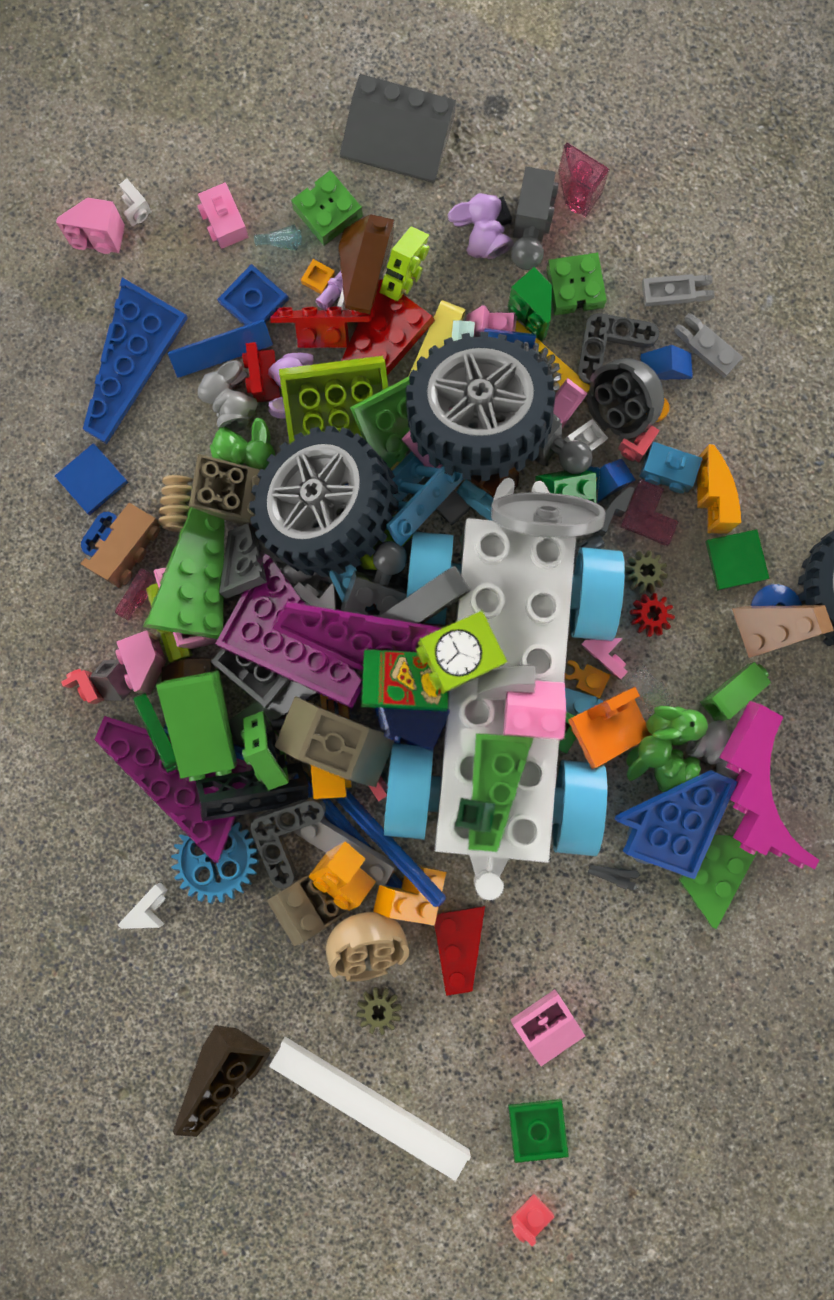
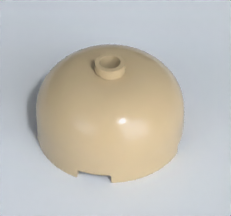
(362, 937)

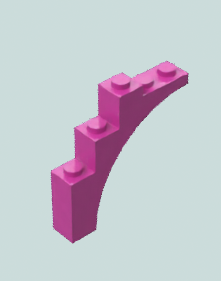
(749, 756)

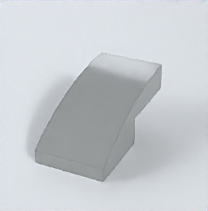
(512, 679)

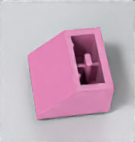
(93, 226)
(142, 660)
(547, 1027)

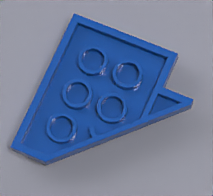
(679, 823)

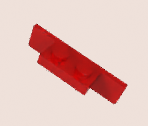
(320, 327)

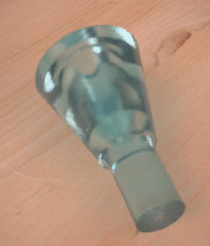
(285, 238)

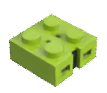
(405, 263)

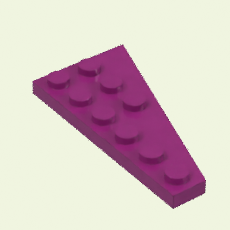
(347, 633)

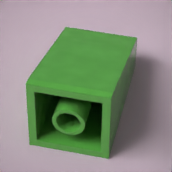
(198, 725)

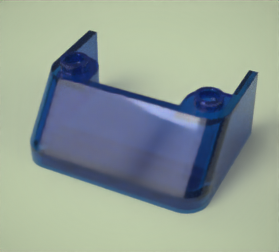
(412, 725)

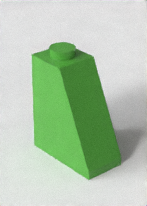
(736, 692)

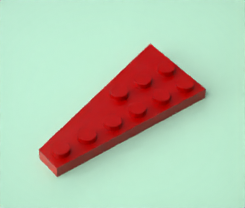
(390, 331)

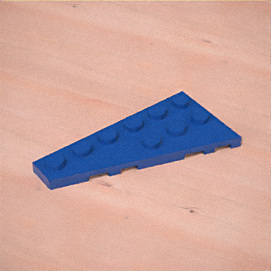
(132, 350)

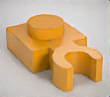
(590, 679)

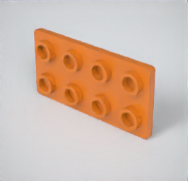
(610, 727)

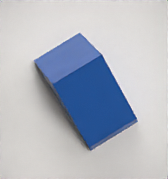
(669, 362)
(613, 478)

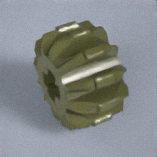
(652, 579)
(368, 1010)

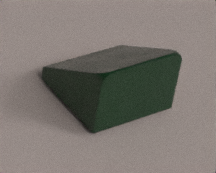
(475, 815)

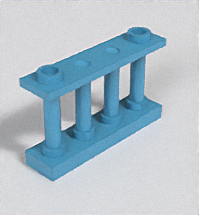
(426, 498)

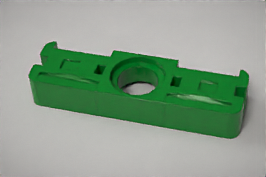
(156, 732)

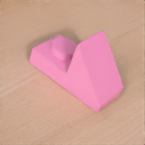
(485, 319)
(600, 651)

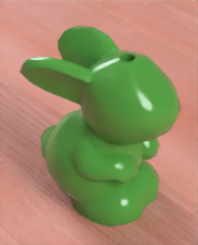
(233, 448)
(677, 724)
(668, 764)

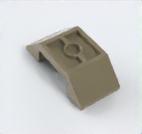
(334, 743)

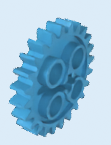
(192, 865)

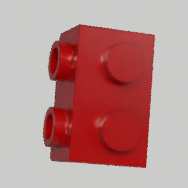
(259, 382)

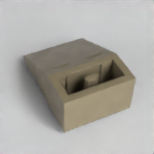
(223, 489)
(305, 910)

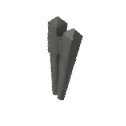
(620, 877)

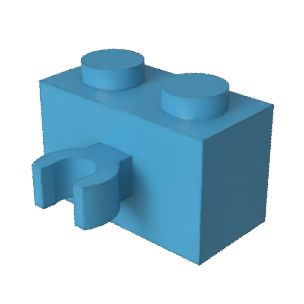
(670, 468)

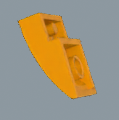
(717, 492)

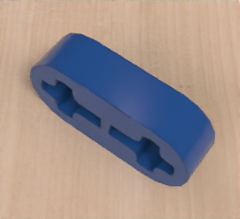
(95, 532)

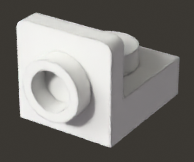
(138, 206)

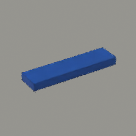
(219, 348)

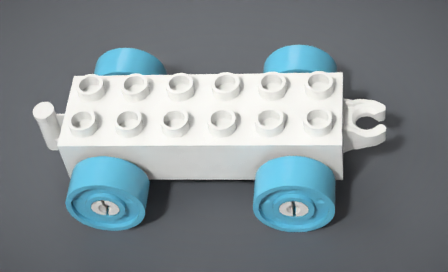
(527, 598)

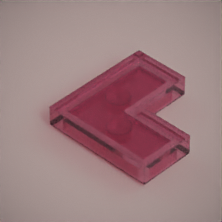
(643, 519)

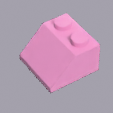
(536, 713)

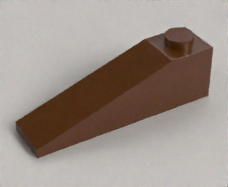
(363, 260)

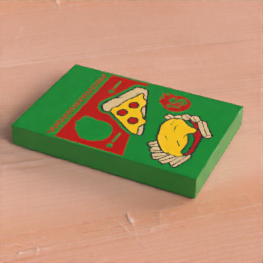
(399, 682)

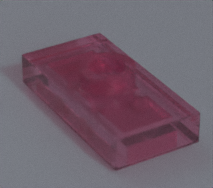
(135, 594)

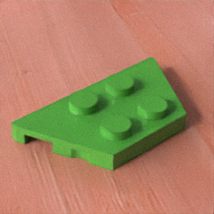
(718, 877)

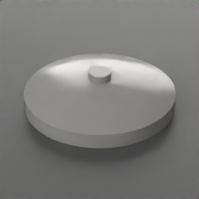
(548, 514)

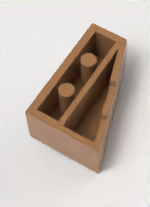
(123, 546)
(776, 627)

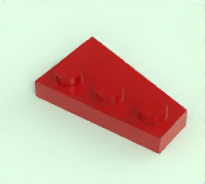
(458, 946)

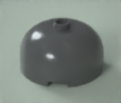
(637, 391)

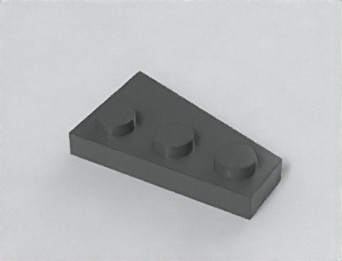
(242, 562)

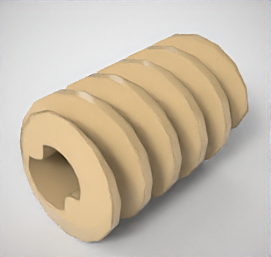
(174, 502)

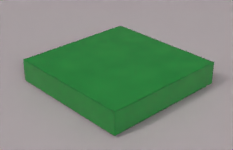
(737, 560)
(538, 1130)

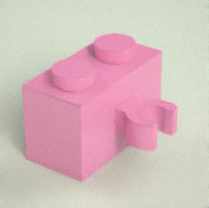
(222, 215)

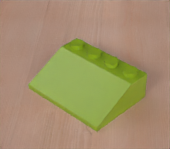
(325, 392)

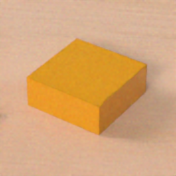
(317, 276)

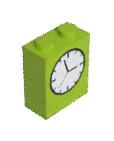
(461, 652)

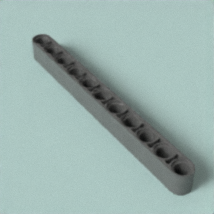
(414, 609)

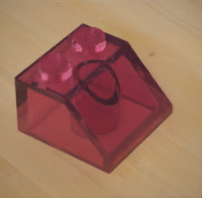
(581, 179)

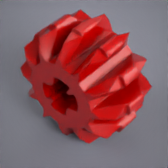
(660, 621)

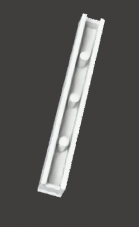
(370, 1108)

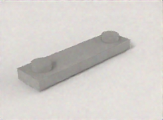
(327, 836)

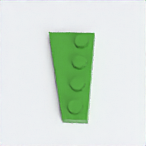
(496, 776)

